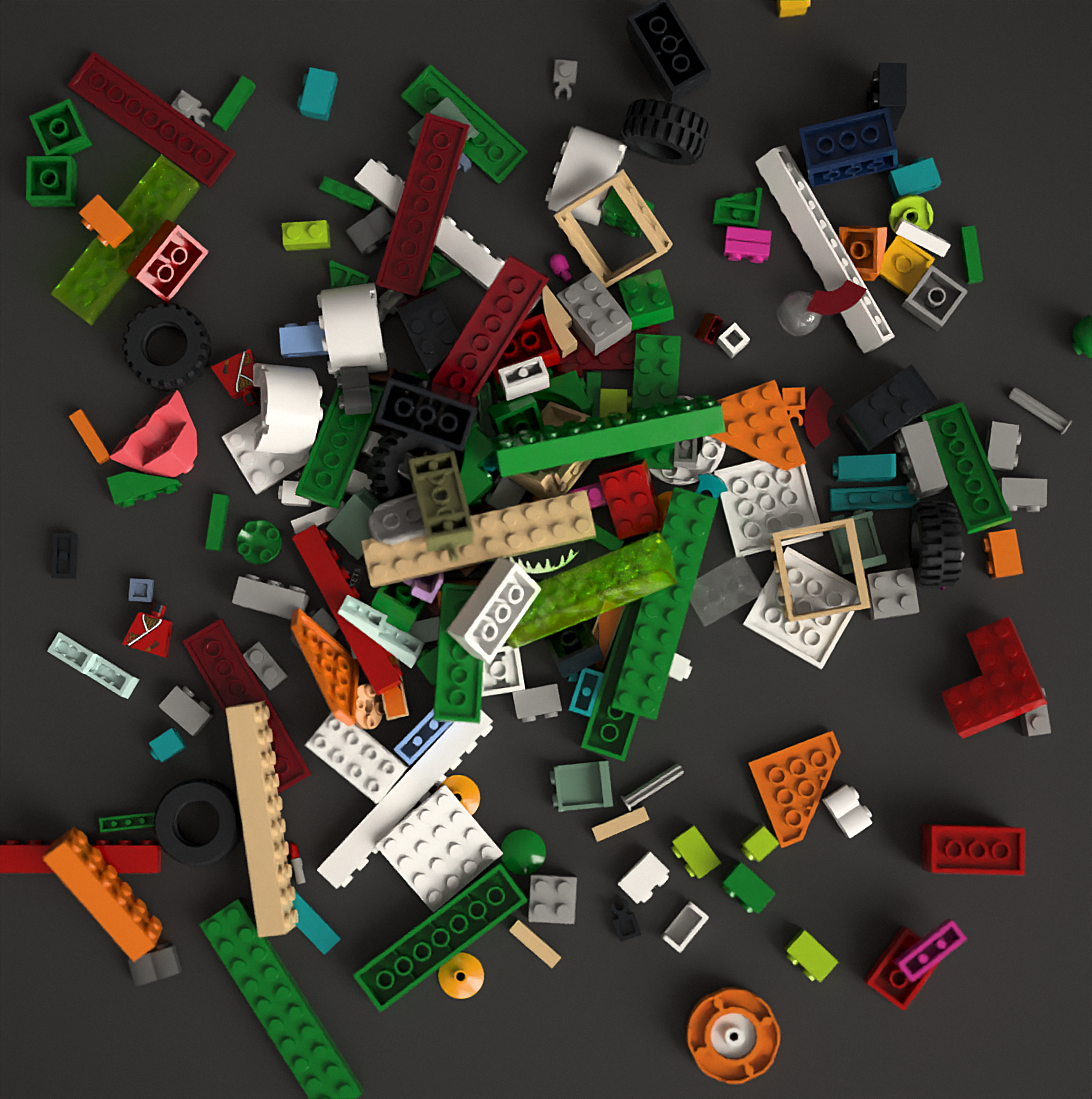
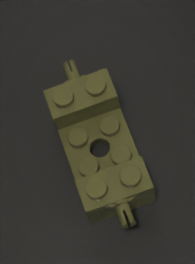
(446, 521)

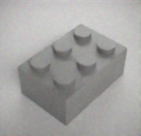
(594, 314)
(920, 460)
(269, 597)

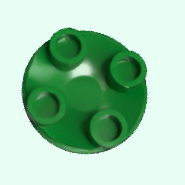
(259, 541)
(523, 852)

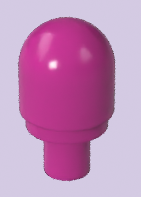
(560, 267)

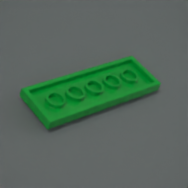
(492, 148)
(655, 382)
(336, 452)
(967, 469)
(457, 671)

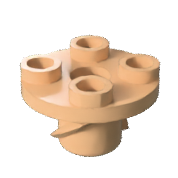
(369, 707)

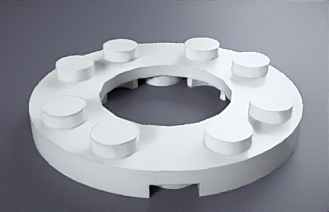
(707, 462)

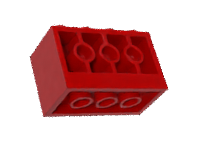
(973, 849)

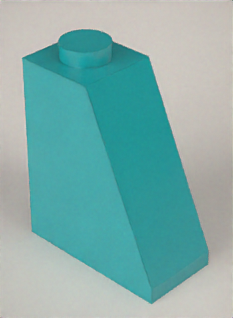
(865, 468)

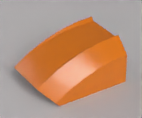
(865, 248)

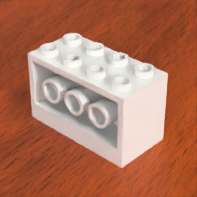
(357, 757)

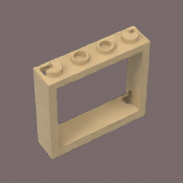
(640, 212)
(780, 568)

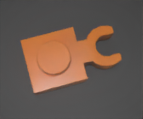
(794, 401)

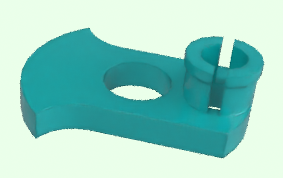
(712, 483)

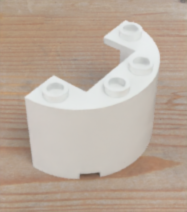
(585, 163)
(352, 328)
(287, 409)

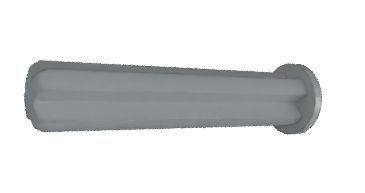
(1040, 410)
(652, 786)

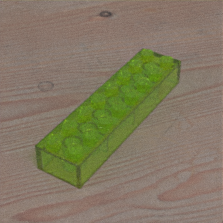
(102, 269)
(596, 588)

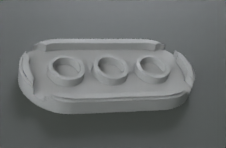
(398, 520)

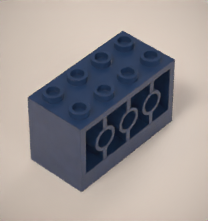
(849, 147)

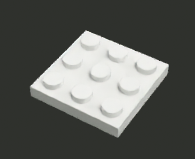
(260, 468)

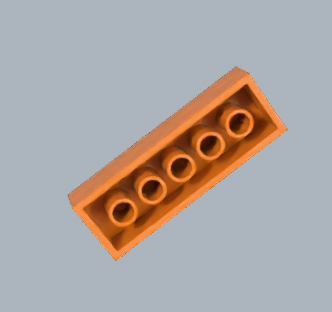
(104, 893)

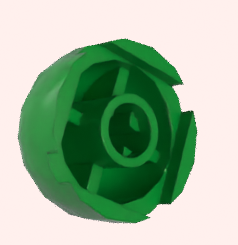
(1083, 336)

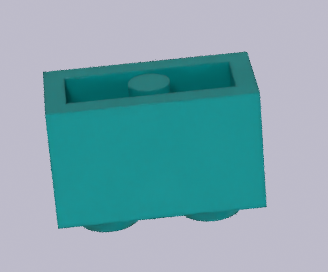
(318, 94)
(914, 178)
(586, 692)

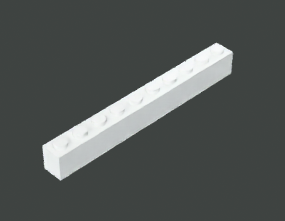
(450, 242)
(822, 244)
(402, 798)

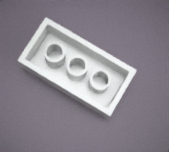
(494, 610)

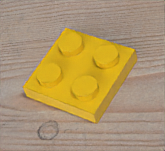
(904, 264)

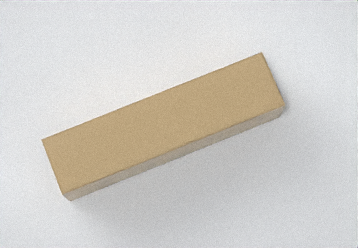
(620, 823)
(535, 943)

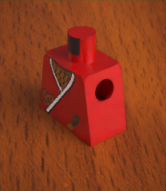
(237, 376)
(150, 632)

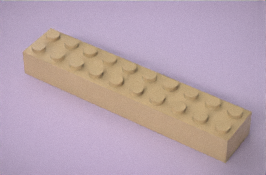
(496, 535)
(262, 818)

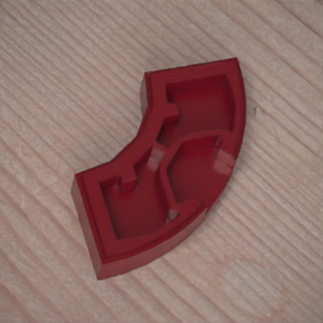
(836, 301)
(815, 417)

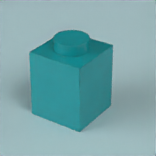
(167, 745)

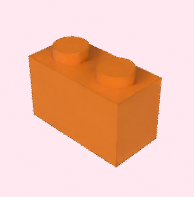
(105, 221)
(1002, 553)

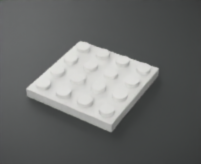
(766, 502)
(811, 590)
(438, 848)

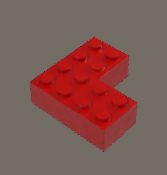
(1003, 690)

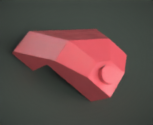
(163, 442)

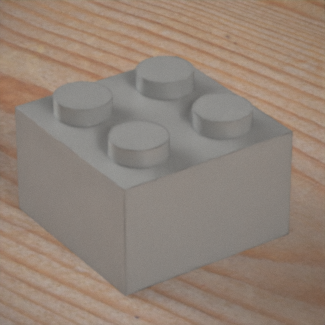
(934, 298)
(892, 594)
(552, 898)

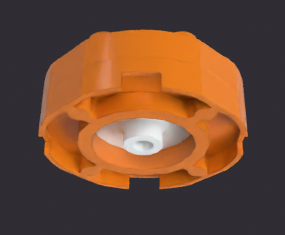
(738, 1057)

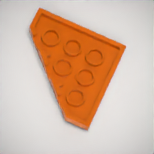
(761, 427)
(331, 665)
(793, 784)

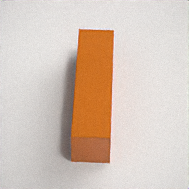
(90, 436)

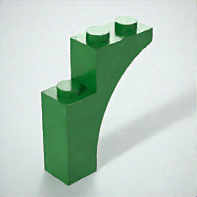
(563, 389)
(477, 453)

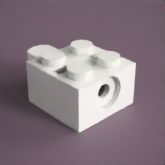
(503, 671)

